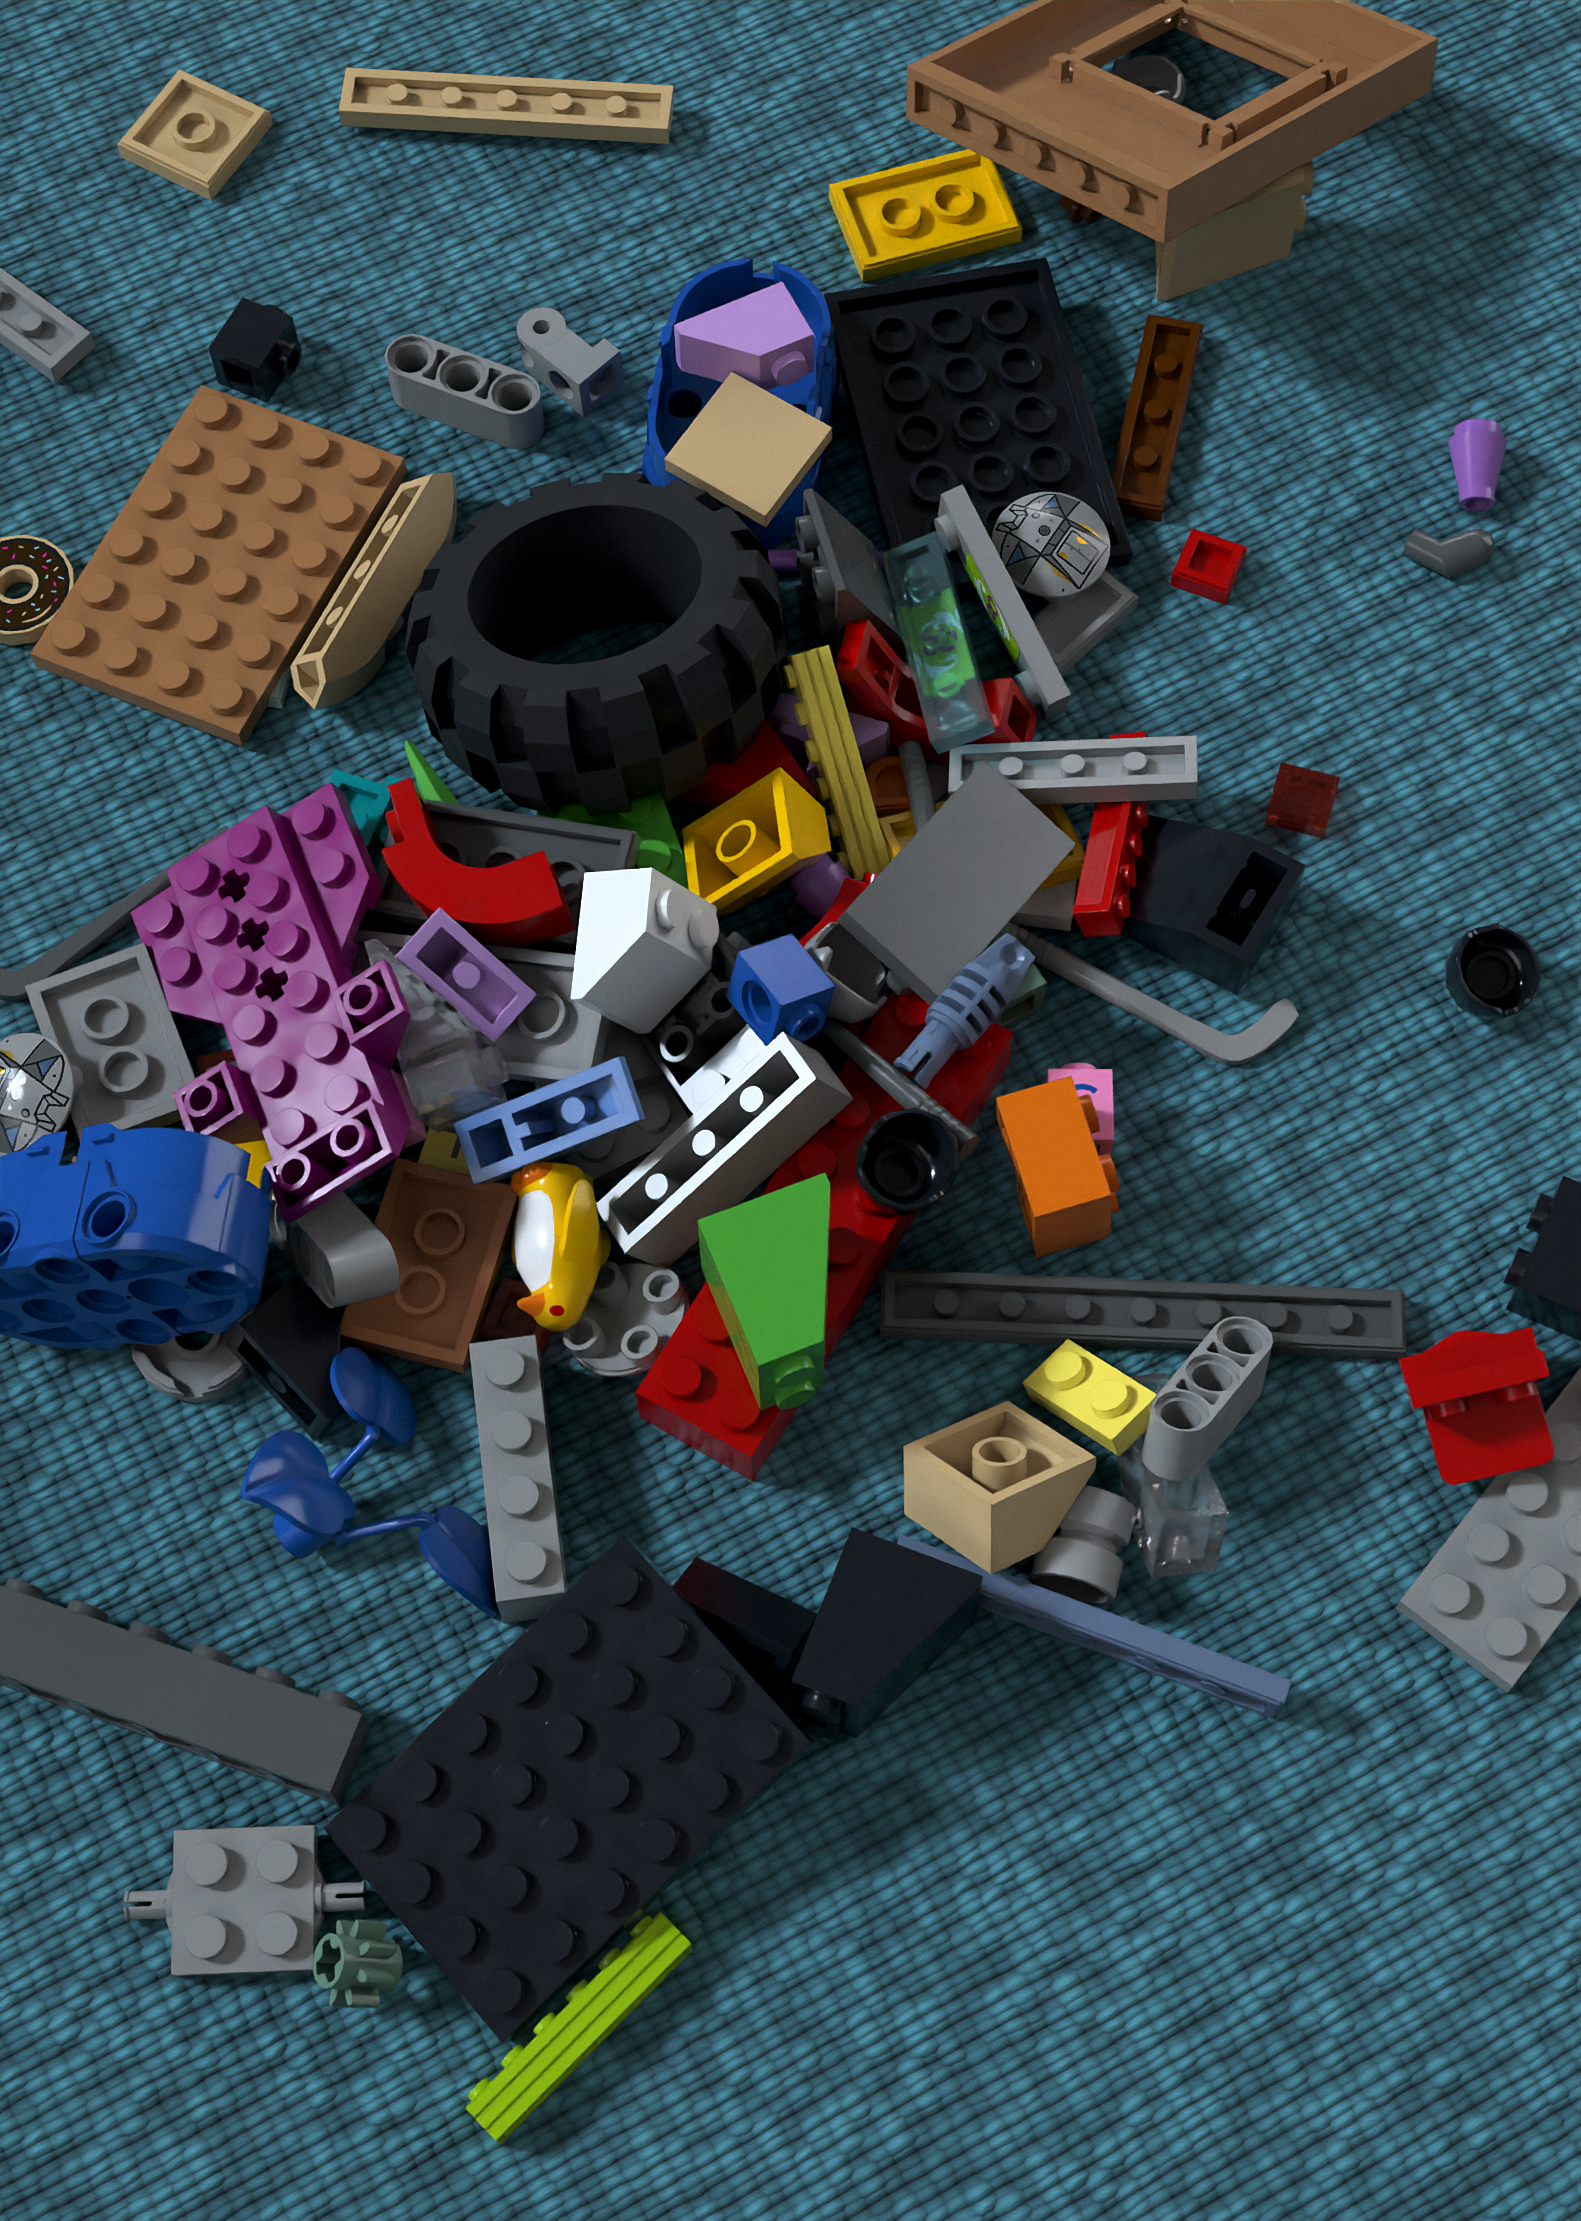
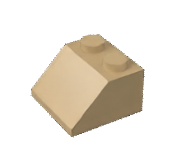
(994, 1484)

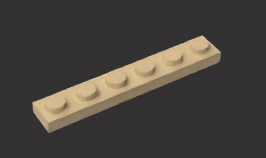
(507, 105)

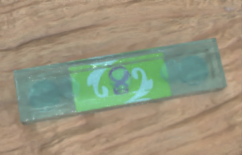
(937, 643)

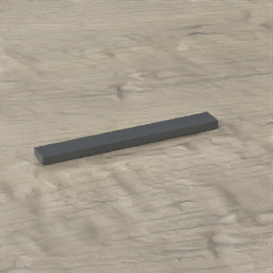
(1137, 1312)

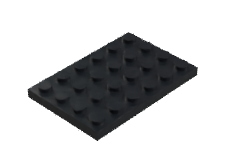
(972, 389)
(567, 1788)

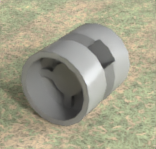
(1082, 1550)

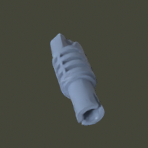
(966, 1008)

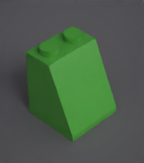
(771, 1287)

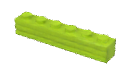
(573, 2034)

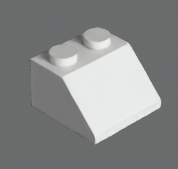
(640, 945)

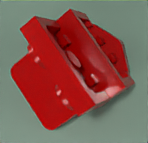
(1481, 1403)

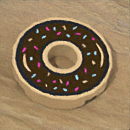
(52, 576)

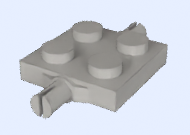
(245, 1900)

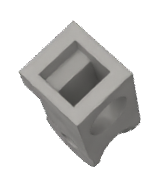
(566, 363)

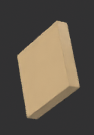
(195, 134)
(748, 449)

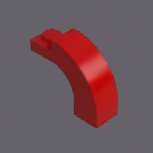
(885, 691)
(496, 905)

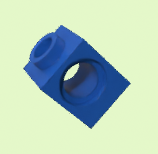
(780, 990)

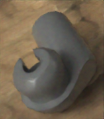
(1451, 556)

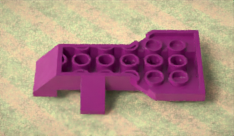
(266, 948)

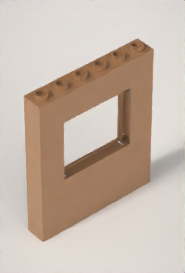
(1045, 109)

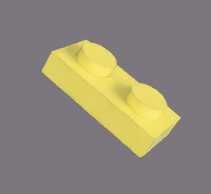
(1091, 1396)

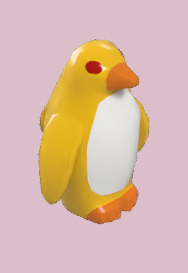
(557, 1242)

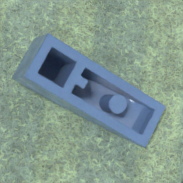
(550, 1122)

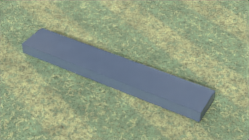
(1121, 1638)

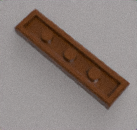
(1155, 416)

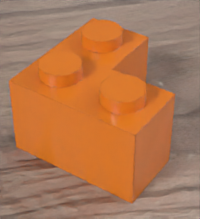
(1059, 1177)

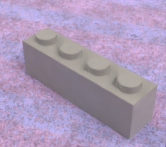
(723, 1150)
(518, 1477)

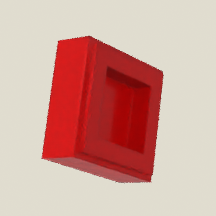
(1208, 566)

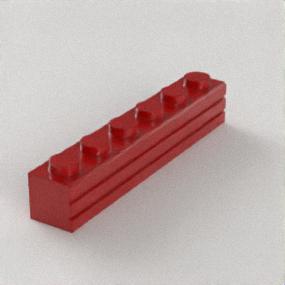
(1110, 864)

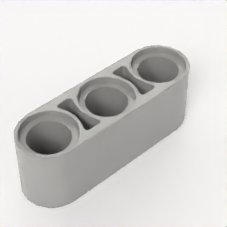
(465, 391)
(337, 1252)
(1206, 1398)

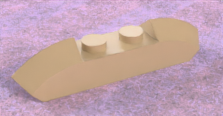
(368, 605)

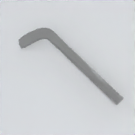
(1214, 1044)

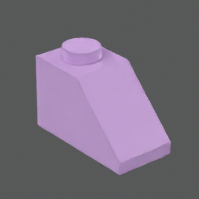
(753, 336)

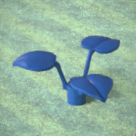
(312, 1509)

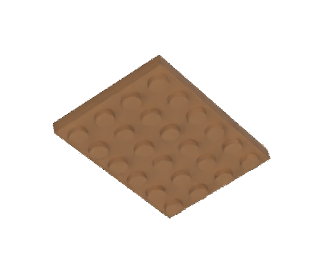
(220, 564)

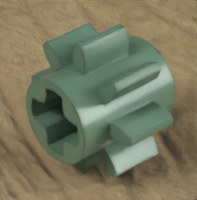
(357, 1963)

